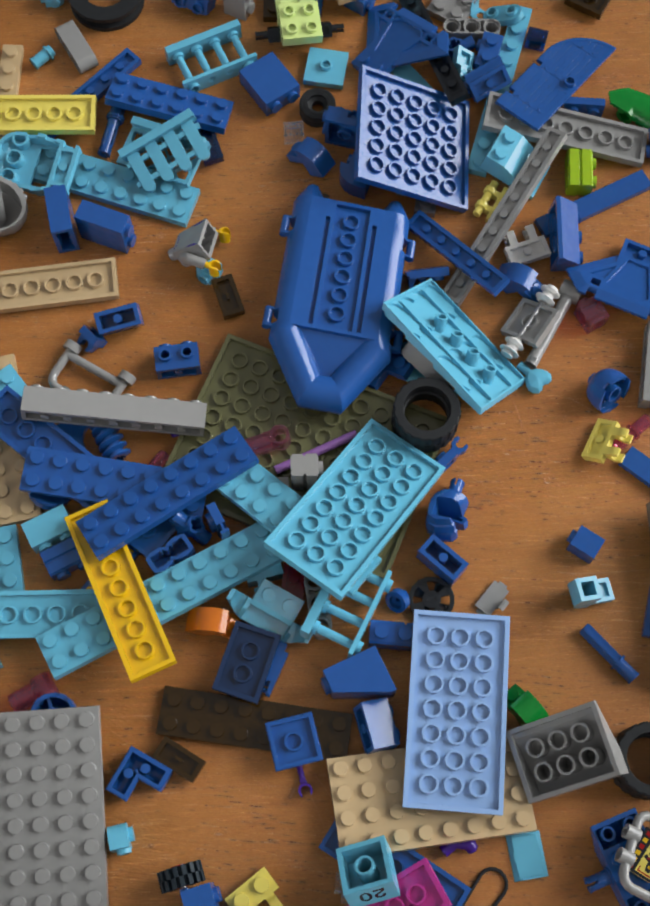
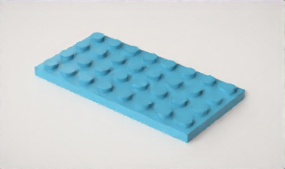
(354, 509)

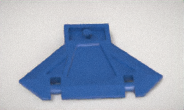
(399, 39)
(620, 279)

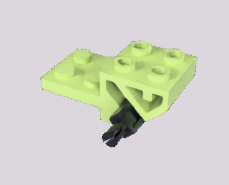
(298, 24)

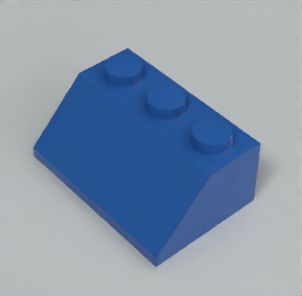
(564, 234)

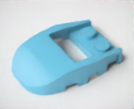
(21, 155)

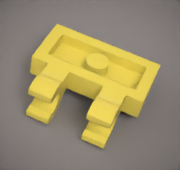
(601, 439)
(255, 891)

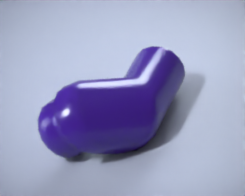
(470, 847)

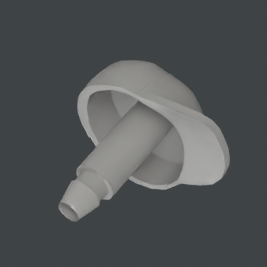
(12, 207)

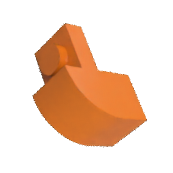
(211, 621)

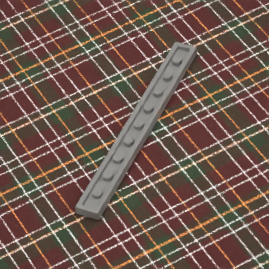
(509, 208)

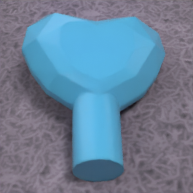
(534, 378)

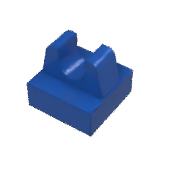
(91, 335)

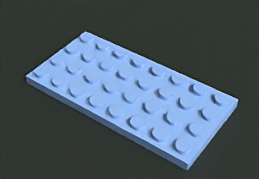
(457, 713)

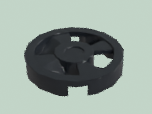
(431, 598)

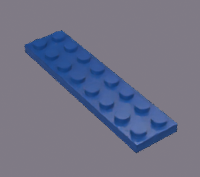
(85, 476)
(167, 492)

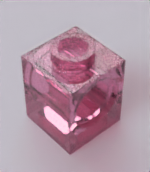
(590, 314)

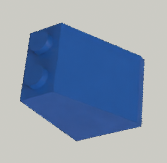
(359, 677)

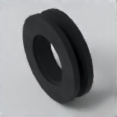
(106, 18)

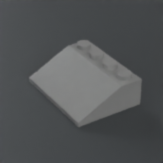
(565, 752)

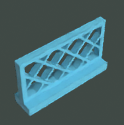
(143, 126)

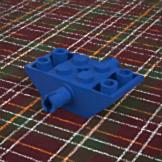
(606, 841)

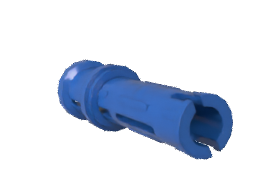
(115, 119)

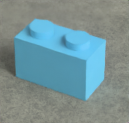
(47, 529)

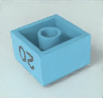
(367, 872)

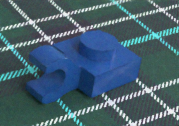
(450, 457)

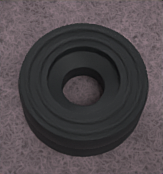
(311, 98)

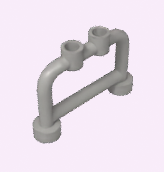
(71, 353)
(627, 856)

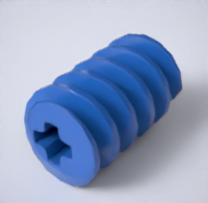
(110, 443)

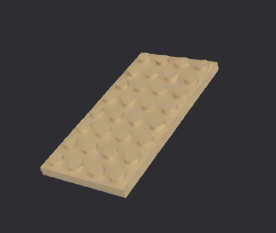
(370, 799)

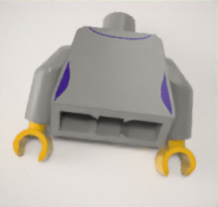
(197, 244)

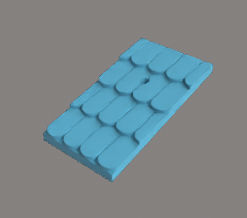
(453, 345)

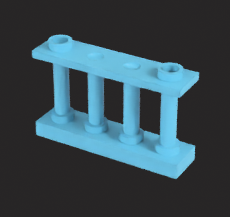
(204, 42)
(323, 605)

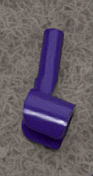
(302, 779)

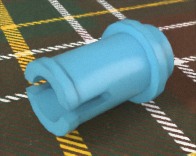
(42, 56)

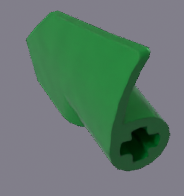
(631, 106)

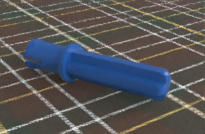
(609, 653)

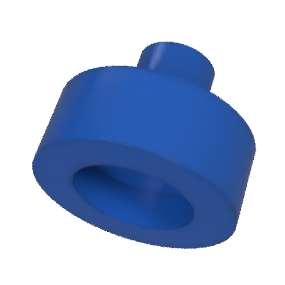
(397, 600)

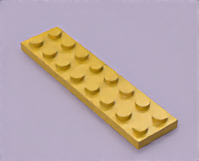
(124, 605)

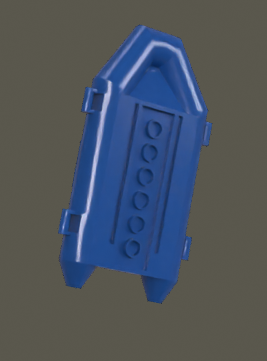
(331, 297)

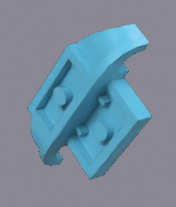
(270, 610)

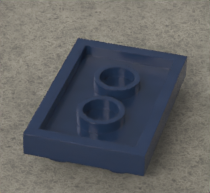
(246, 662)

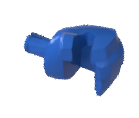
(447, 512)

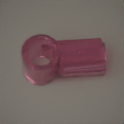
(266, 442)
(26, 696)

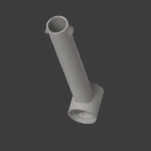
(568, 296)

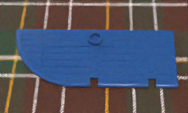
(560, 74)

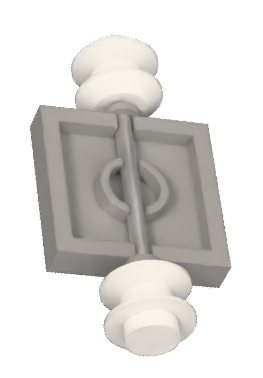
(530, 322)

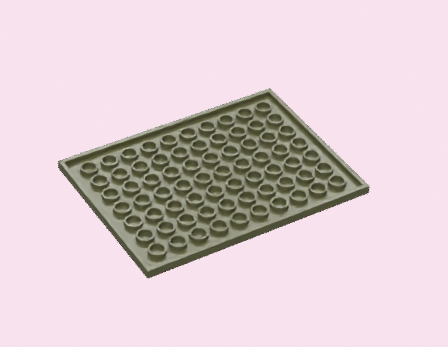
(252, 395)

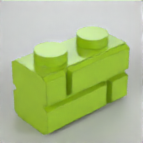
(579, 172)

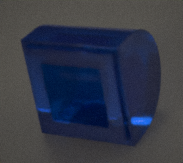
(536, 39)

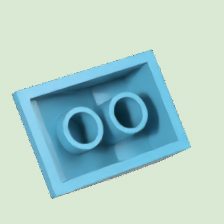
(508, 156)

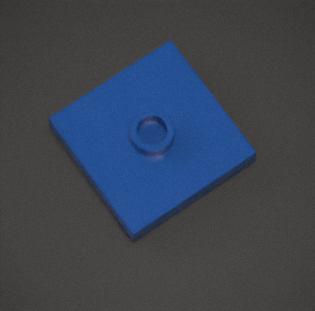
(294, 741)

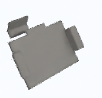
(493, 599)

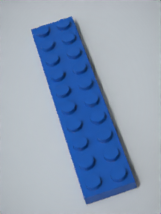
(21, 433)

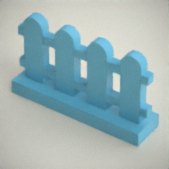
(150, 141)

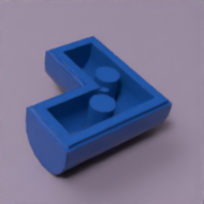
(138, 767)

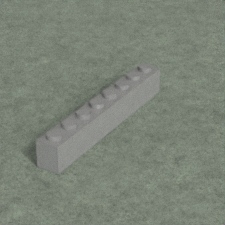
(113, 410)

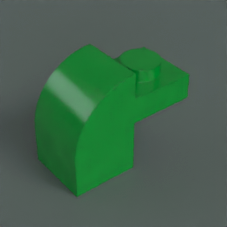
(524, 706)

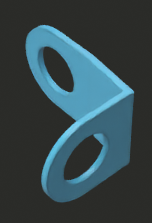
(474, 9)

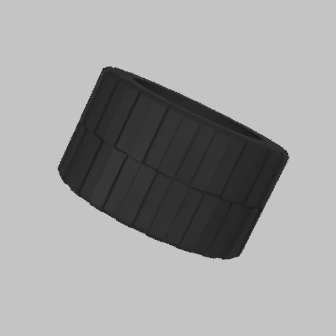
(434, 391)
(629, 783)

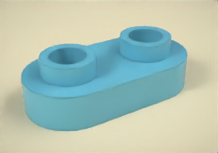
(505, 14)

